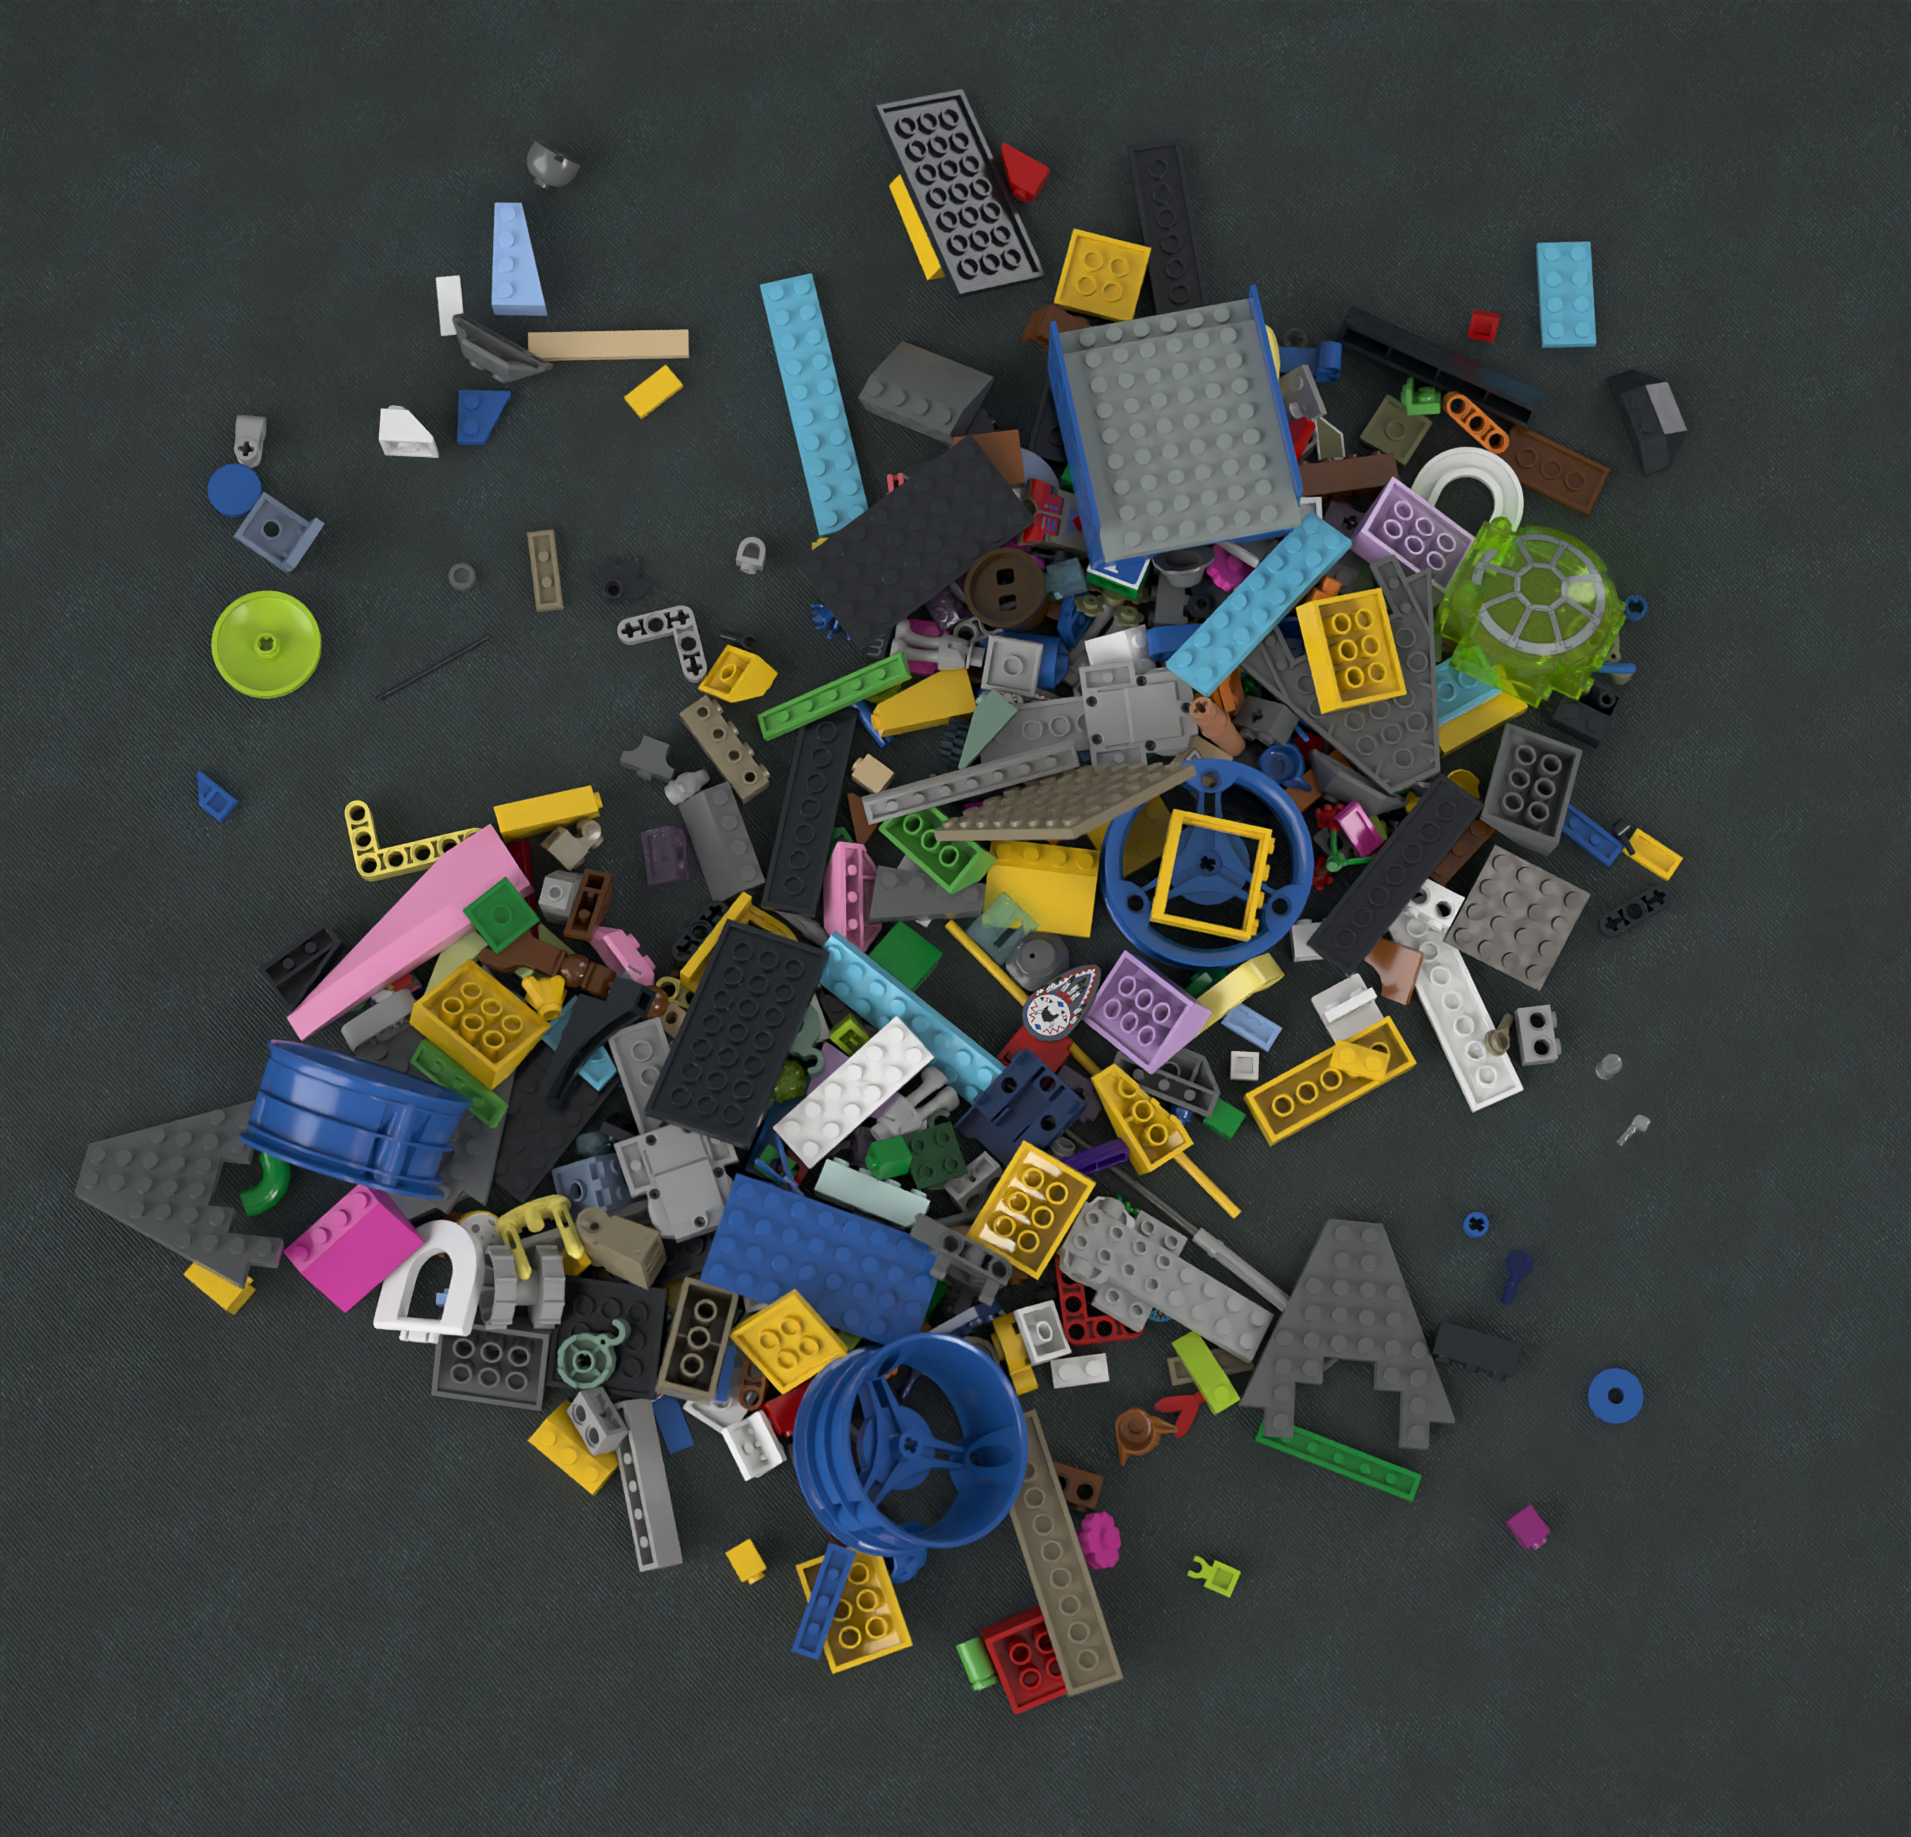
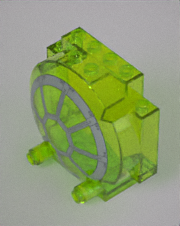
(1530, 612)

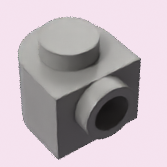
(751, 555)

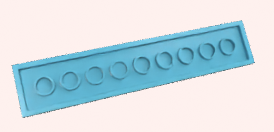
(814, 402)

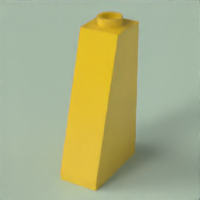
(926, 704)
(1478, 722)
(546, 812)

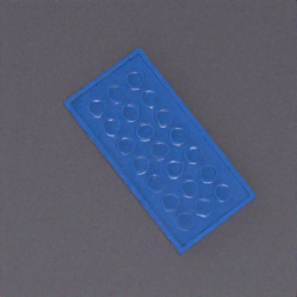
(842, 1264)

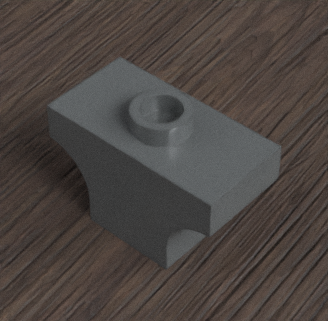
(649, 760)

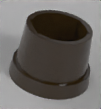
(1029, 587)

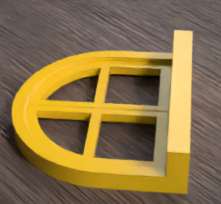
(742, 912)

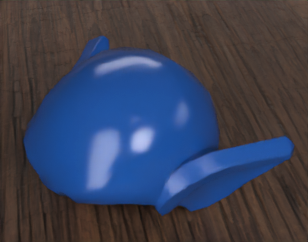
(1285, 765)

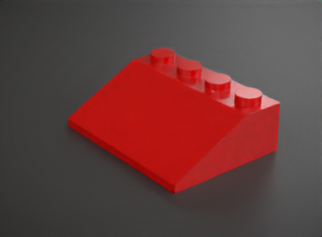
(1025, 1659)

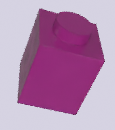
(1528, 1528)

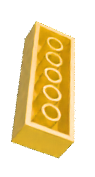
(1317, 1090)

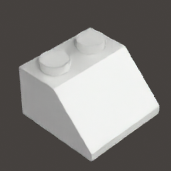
(404, 435)
(1122, 646)
(1041, 1332)

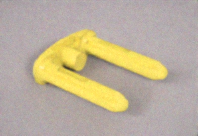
(532, 1215)

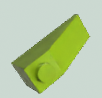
(1206, 1372)

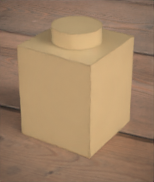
(871, 774)

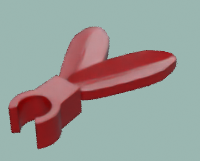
(1187, 1403)

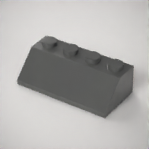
(722, 843)

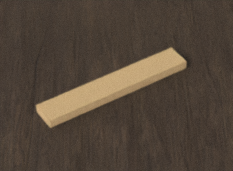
(609, 345)

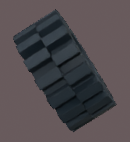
(953, 742)

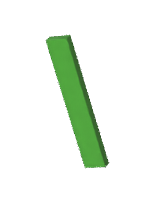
(834, 696)

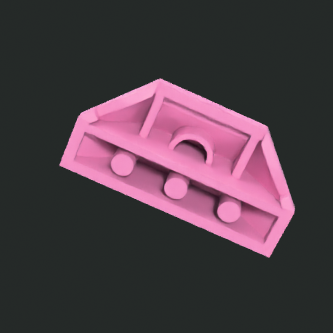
(849, 894)
(621, 950)

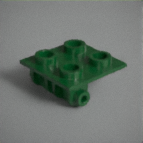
(935, 1155)

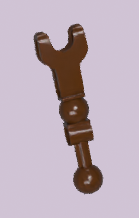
(553, 961)

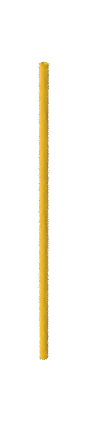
(1084, 1060)

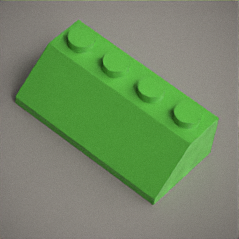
(947, 862)

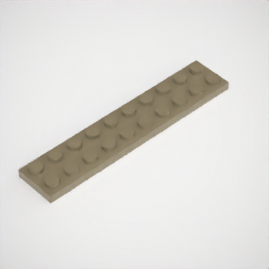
(1061, 1573)

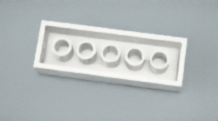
(853, 1092)

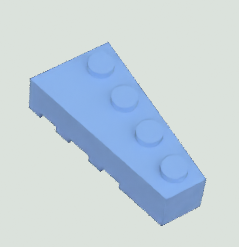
(515, 274)

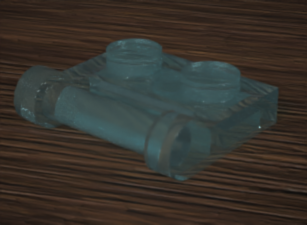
(995, 921)

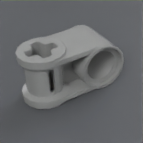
(250, 435)

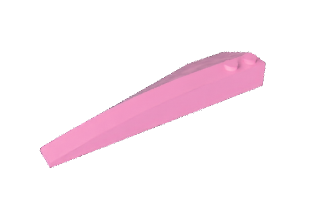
(413, 930)

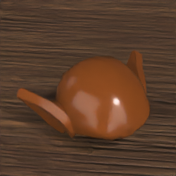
(1139, 1433)

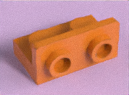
(1231, 694)

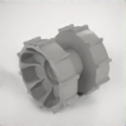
(504, 1290)

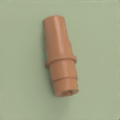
(1216, 725)

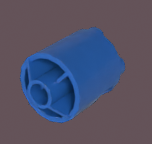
(1054, 658)

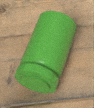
(977, 1663)

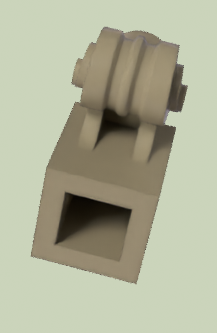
(569, 849)

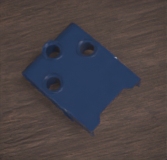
(1006, 1119)

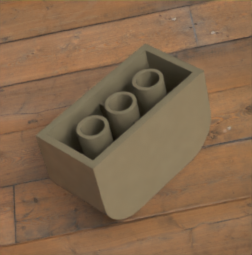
(696, 1342)

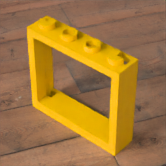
(1260, 873)

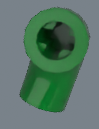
(271, 1187)

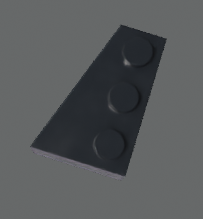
(302, 965)

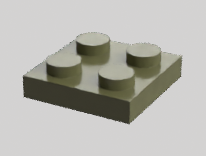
(1395, 431)

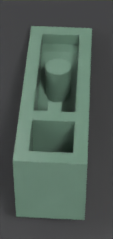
(987, 722)

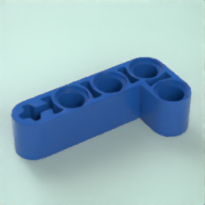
(1322, 362)
(1166, 640)

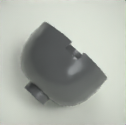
(550, 166)

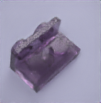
(665, 855)

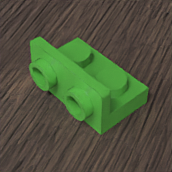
(1420, 402)

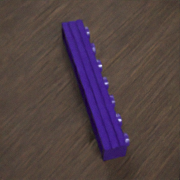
(1098, 1157)

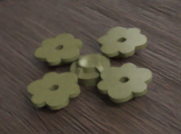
(1125, 614)

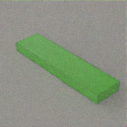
(449, 1074)

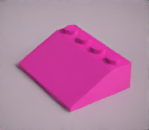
(355, 1246)

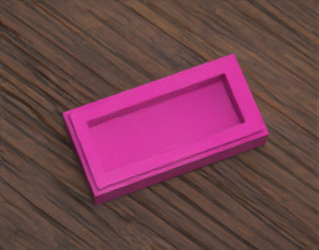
(1358, 829)

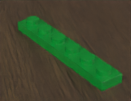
(1345, 1461)

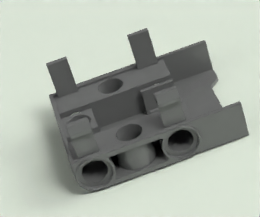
(961, 1262)

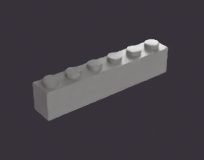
(646, 1488)

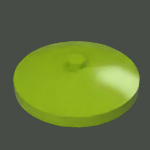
(266, 644)

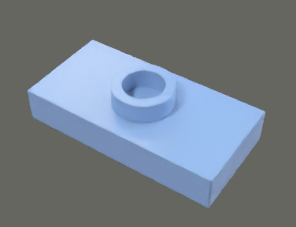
(1252, 1026)

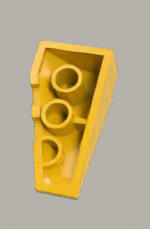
(1140, 1121)

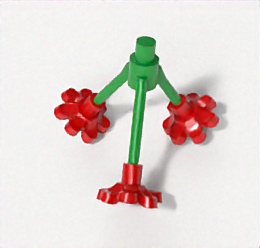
(1336, 858)

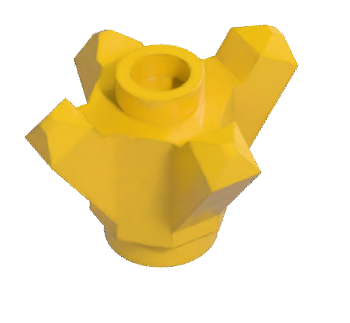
(545, 995)

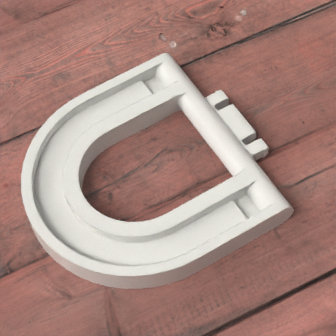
(1478, 465)
(463, 1291)

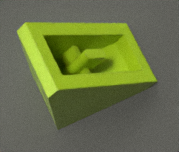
(849, 1035)

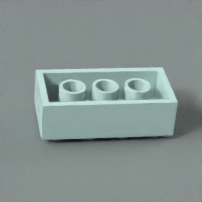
(864, 1193)

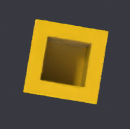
(747, 1562)

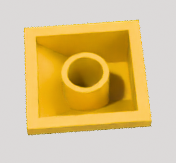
(738, 676)

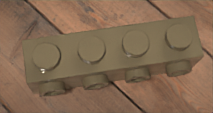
(725, 750)

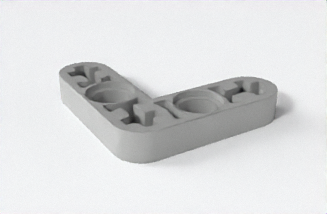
(679, 631)

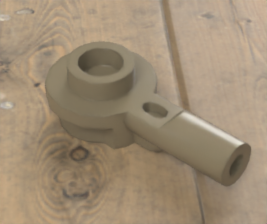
(1498, 1040)

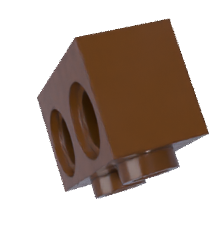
(1073, 1479)

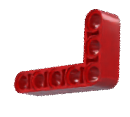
(1080, 1317)

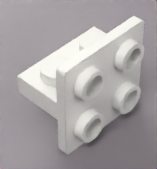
(1347, 1008)
(754, 1445)

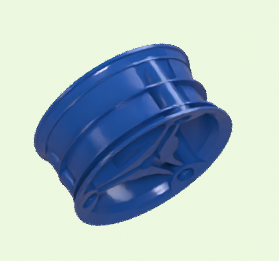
(1225, 880)
(354, 1119)
(899, 1446)

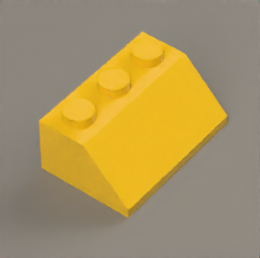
(566, 1448)

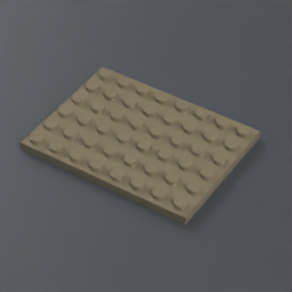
(1064, 803)

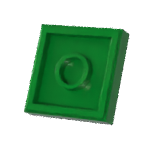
(501, 915)

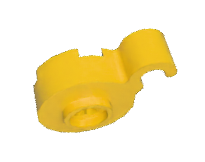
(1012, 1350)

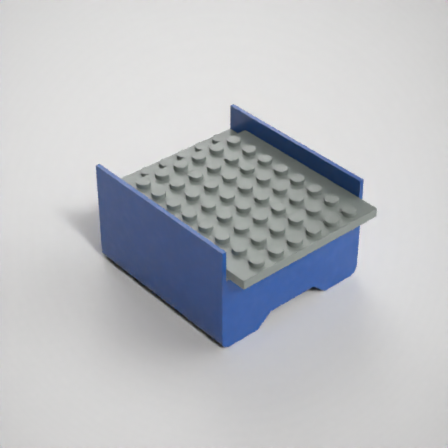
(1175, 432)

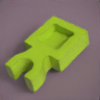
(1218, 1577)

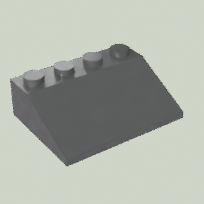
(926, 392)
(1530, 788)
(494, 1364)

